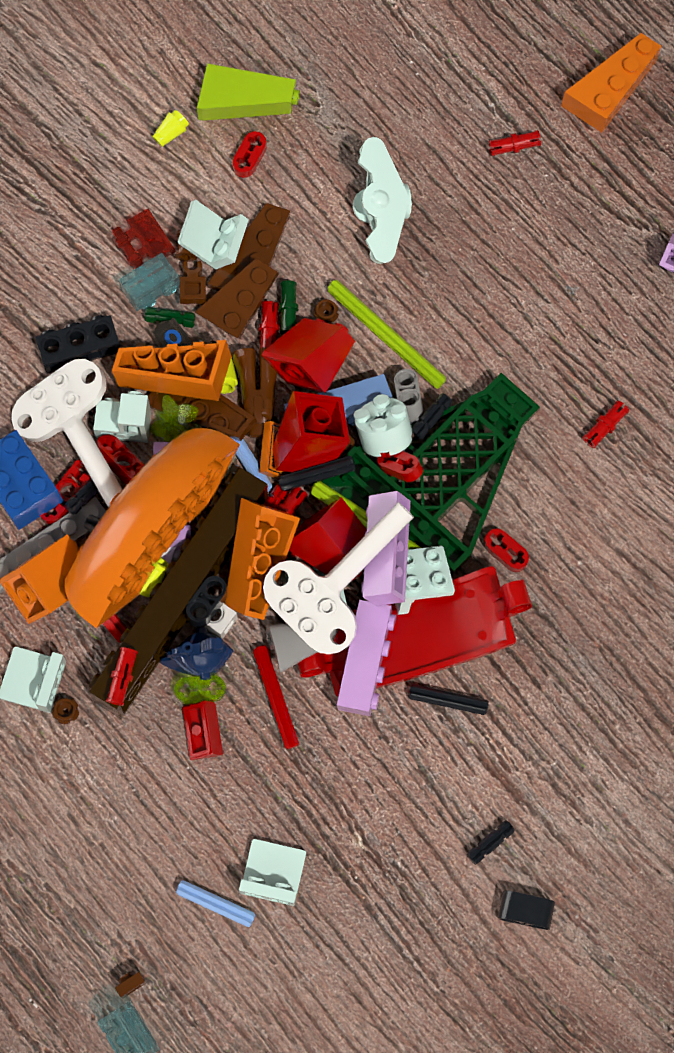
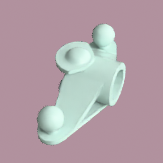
(383, 201)

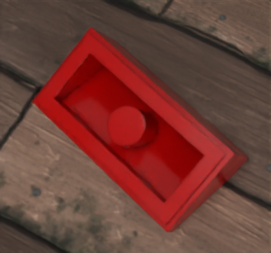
(202, 730)

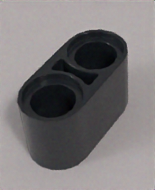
(203, 600)
(526, 910)

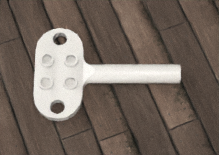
(60, 405)
(314, 602)

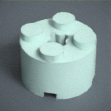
(383, 426)

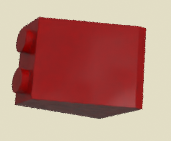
(310, 353)
(310, 432)
(328, 536)

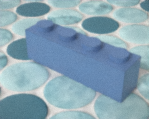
(358, 394)

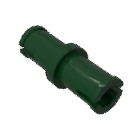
(288, 305)

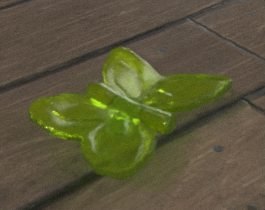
(172, 419)

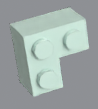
(125, 418)

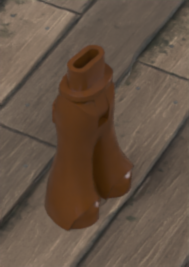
(255, 401)

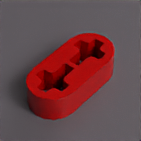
(245, 152)
(396, 469)
(509, 545)

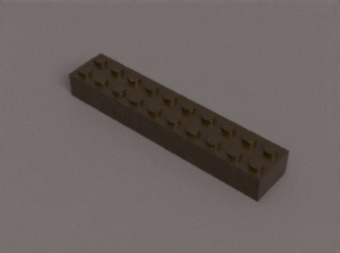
(166, 612)

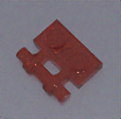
(148, 234)

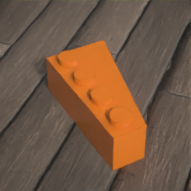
(610, 84)
(175, 369)
(259, 544)

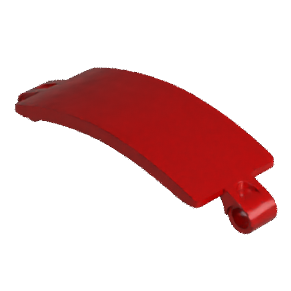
(439, 631)

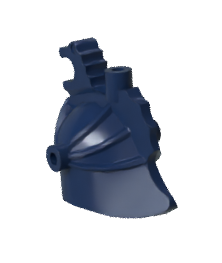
(199, 655)

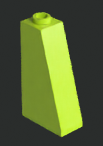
(244, 93)

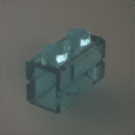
(149, 282)
(127, 1031)

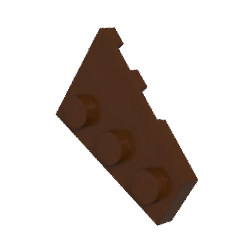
(239, 299)

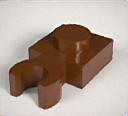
(192, 285)

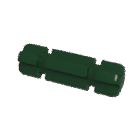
(153, 315)

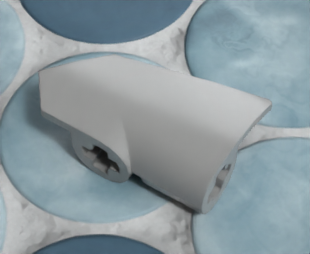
(289, 645)

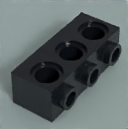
(90, 349)

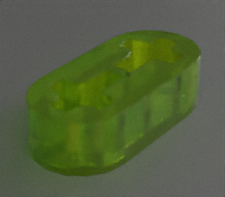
(198, 696)

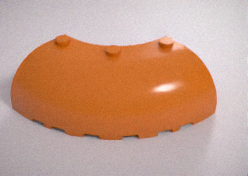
(146, 522)

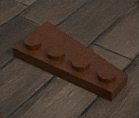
(258, 242)
(215, 415)

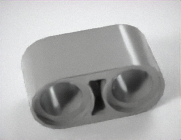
(409, 393)

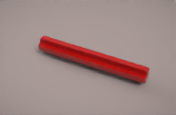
(275, 697)

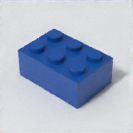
(24, 484)

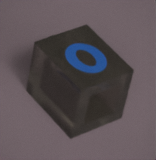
(170, 333)

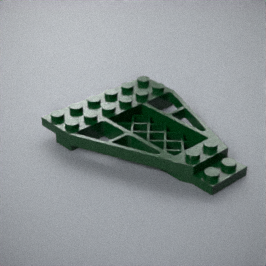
(496, 411)

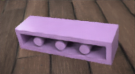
(387, 571)
(365, 659)

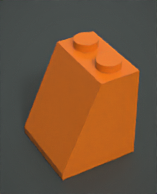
(39, 582)

